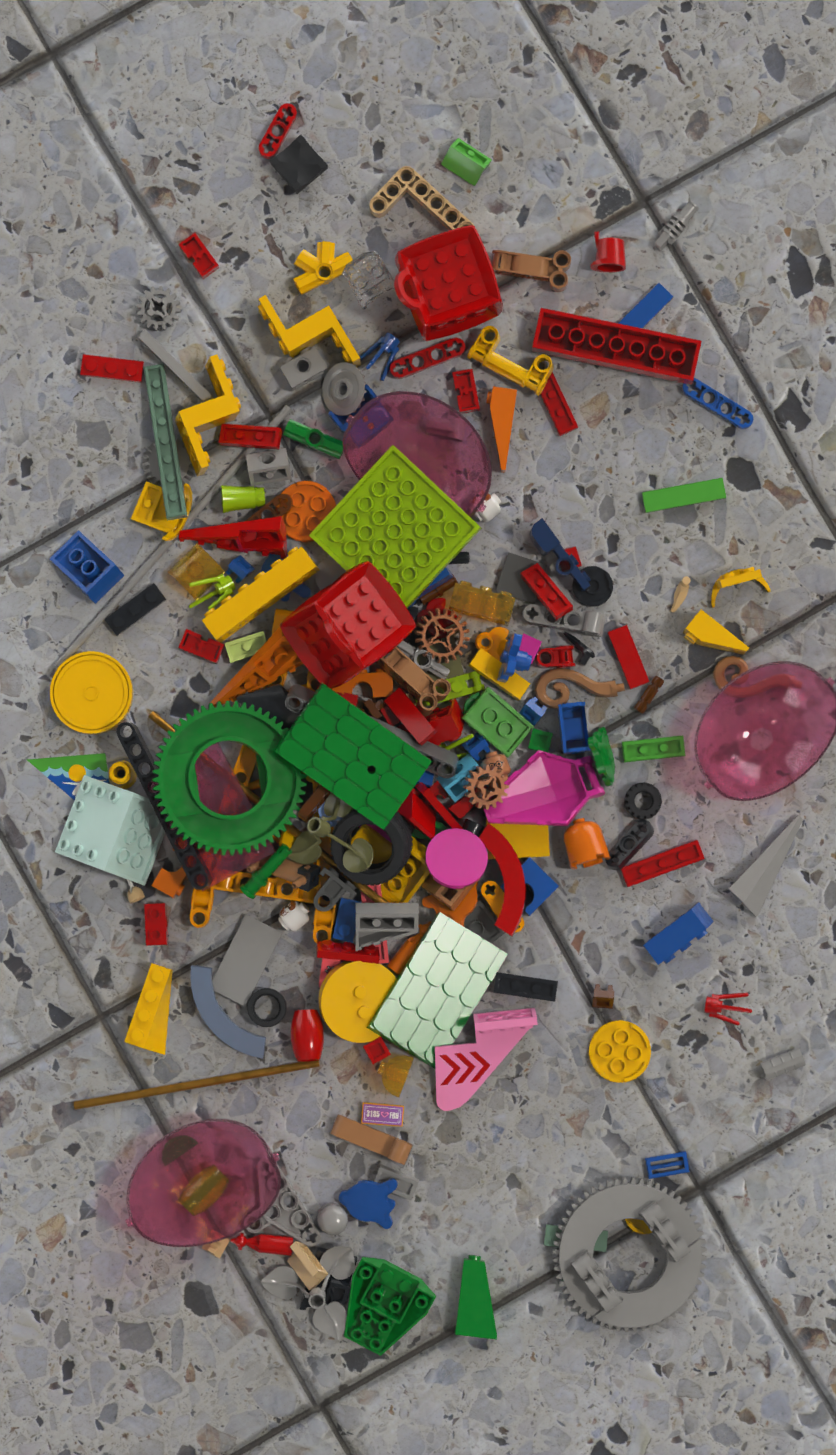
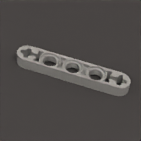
(175, 367)

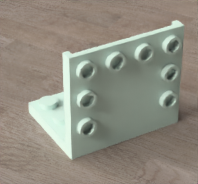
(112, 831)

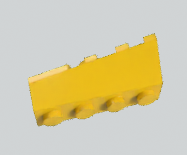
(151, 1014)

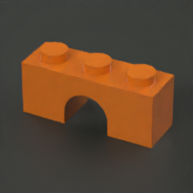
(379, 681)
(170, 882)

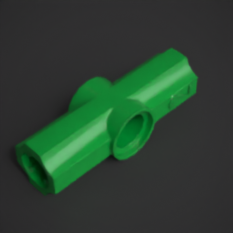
(302, 433)

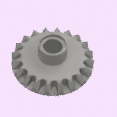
(343, 388)
(151, 467)

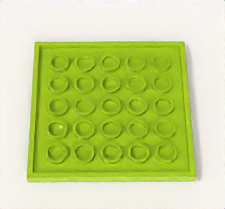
(398, 525)

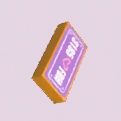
(382, 1114)

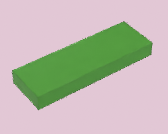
(653, 749)

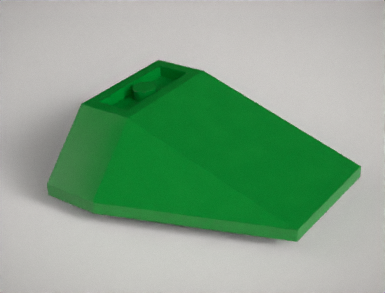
(384, 1304)

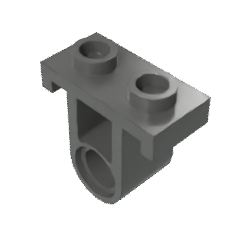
(334, 889)

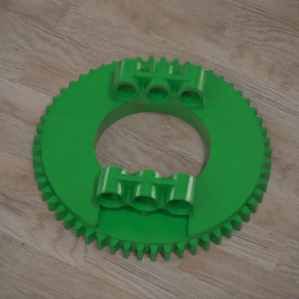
(178, 784)

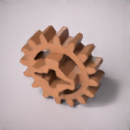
(482, 794)

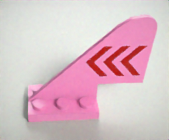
(466, 1066)

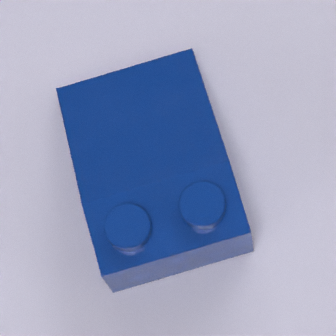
(87, 567)

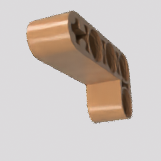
(371, 1139)

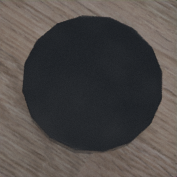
(600, 588)

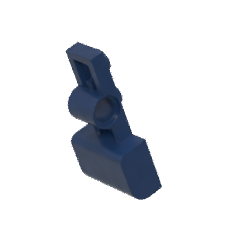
(546, 542)

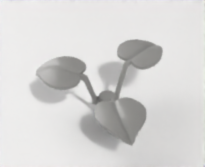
(328, 1318)

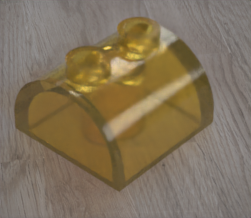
(193, 567)
(395, 1073)

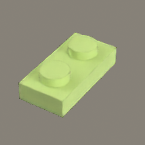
(245, 646)

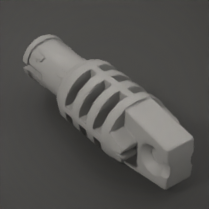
(675, 226)

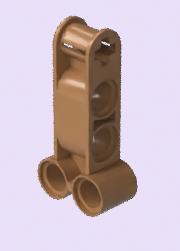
(532, 267)
(414, 680)

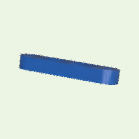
(719, 401)

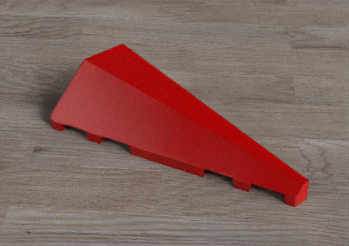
(258, 535)

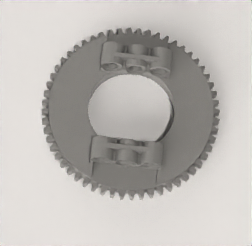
(668, 1223)

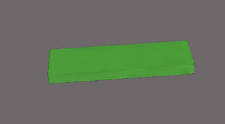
(684, 495)

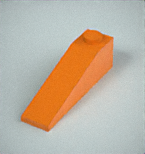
(502, 411)

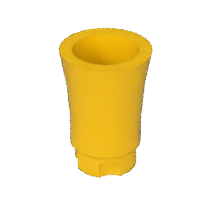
(129, 778)

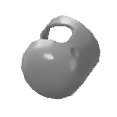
(332, 1219)

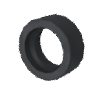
(251, 1007)

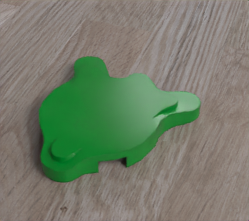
(603, 755)

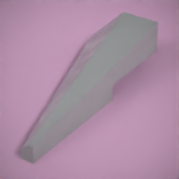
(756, 881)

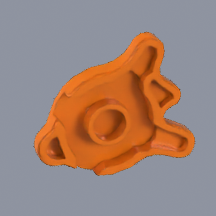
(461, 912)

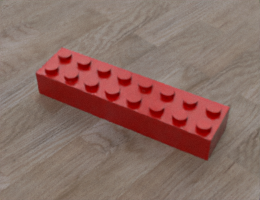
(616, 346)

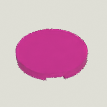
(456, 858)

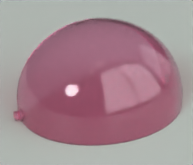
(430, 436)
(765, 730)
(180, 1156)

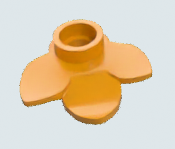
(497, 641)

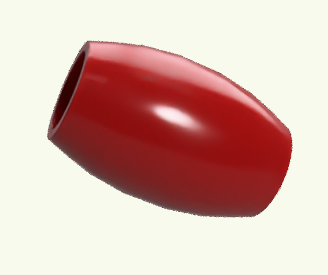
(307, 1035)

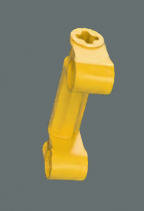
(506, 367)

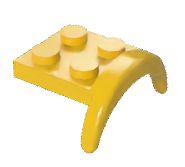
(151, 511)
(736, 577)

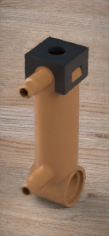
(303, 876)

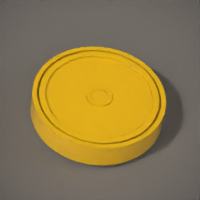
(91, 692)
(352, 997)

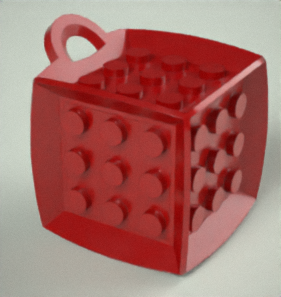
(448, 283)
(348, 625)

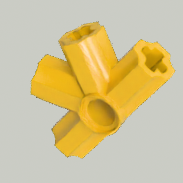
(313, 265)

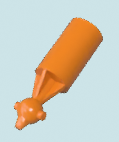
(404, 953)

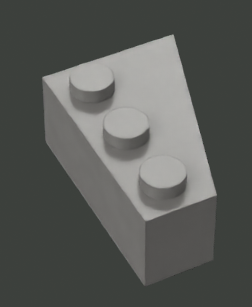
(384, 921)

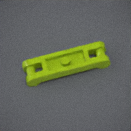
(459, 687)

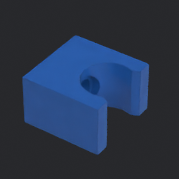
(539, 882)

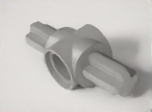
(430, 665)

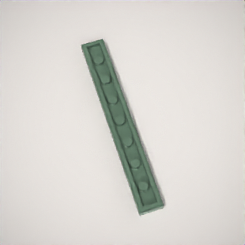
(165, 442)

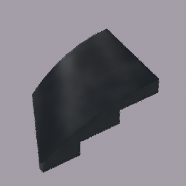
(271, 700)
(335, 1289)

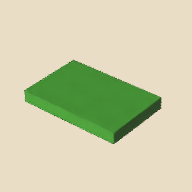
(497, 722)

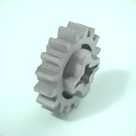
(152, 313)

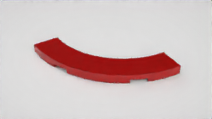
(513, 879)

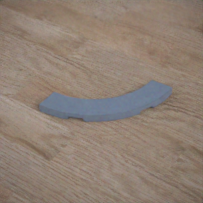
(217, 1019)

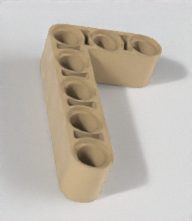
(424, 200)

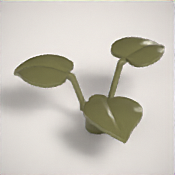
(307, 848)

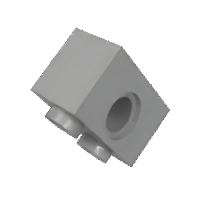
(296, 378)
(268, 466)

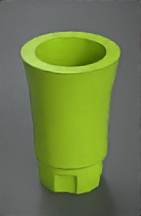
(241, 497)

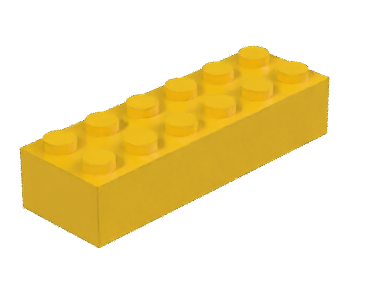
(260, 594)

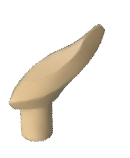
(680, 593)

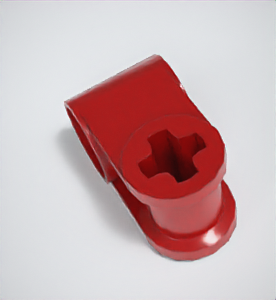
(557, 657)

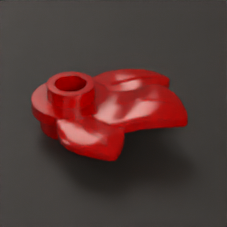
(432, 605)

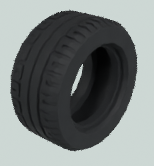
(377, 873)

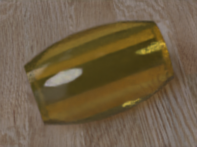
(203, 1190)

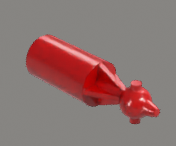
(265, 1243)

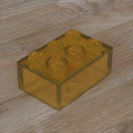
(482, 603)

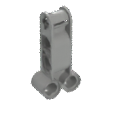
(589, 623)

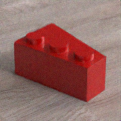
(446, 723)

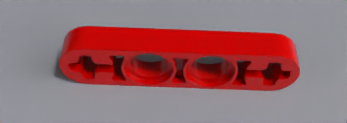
(429, 362)

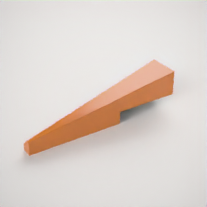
(264, 667)

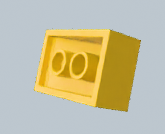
(709, 633)
(409, 879)

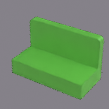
(466, 161)

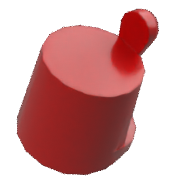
(609, 255)

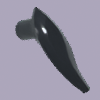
(587, 653)

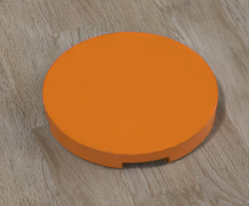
(310, 506)

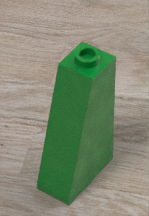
(475, 1308)

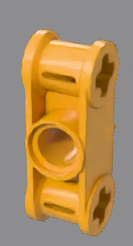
(496, 901)

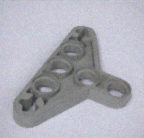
(286, 1216)

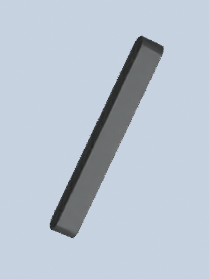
(300, 696)

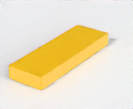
(489, 668)

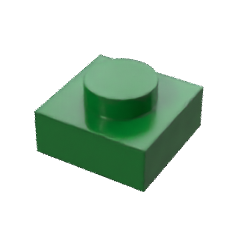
(540, 740)

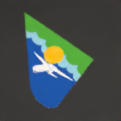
(69, 770)

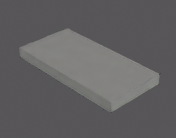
(245, 960)

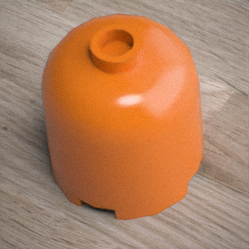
(585, 844)

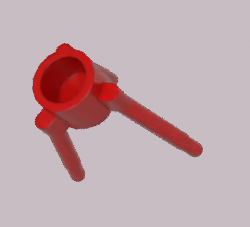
(714, 1006)

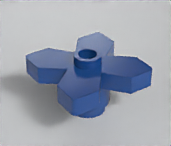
(513, 658)

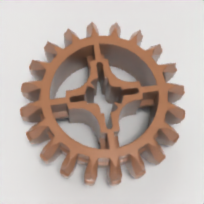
(457, 627)

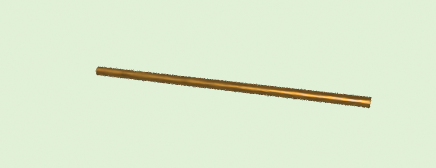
(195, 1084)

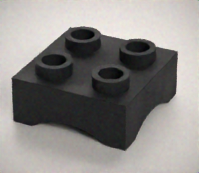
(299, 164)

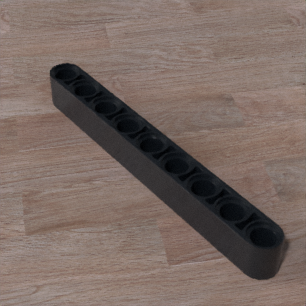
(146, 782)

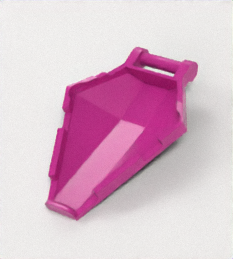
(545, 792)

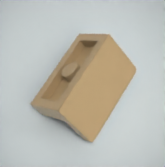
(306, 1265)

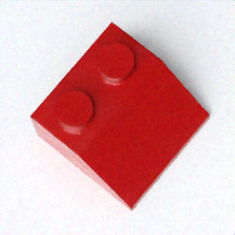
(418, 813)

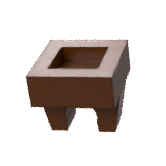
(373, 709)
(603, 998)

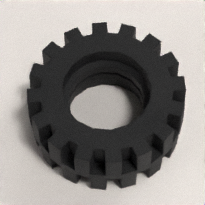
(654, 794)

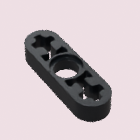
(644, 837)

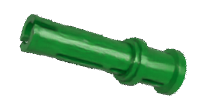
(260, 877)

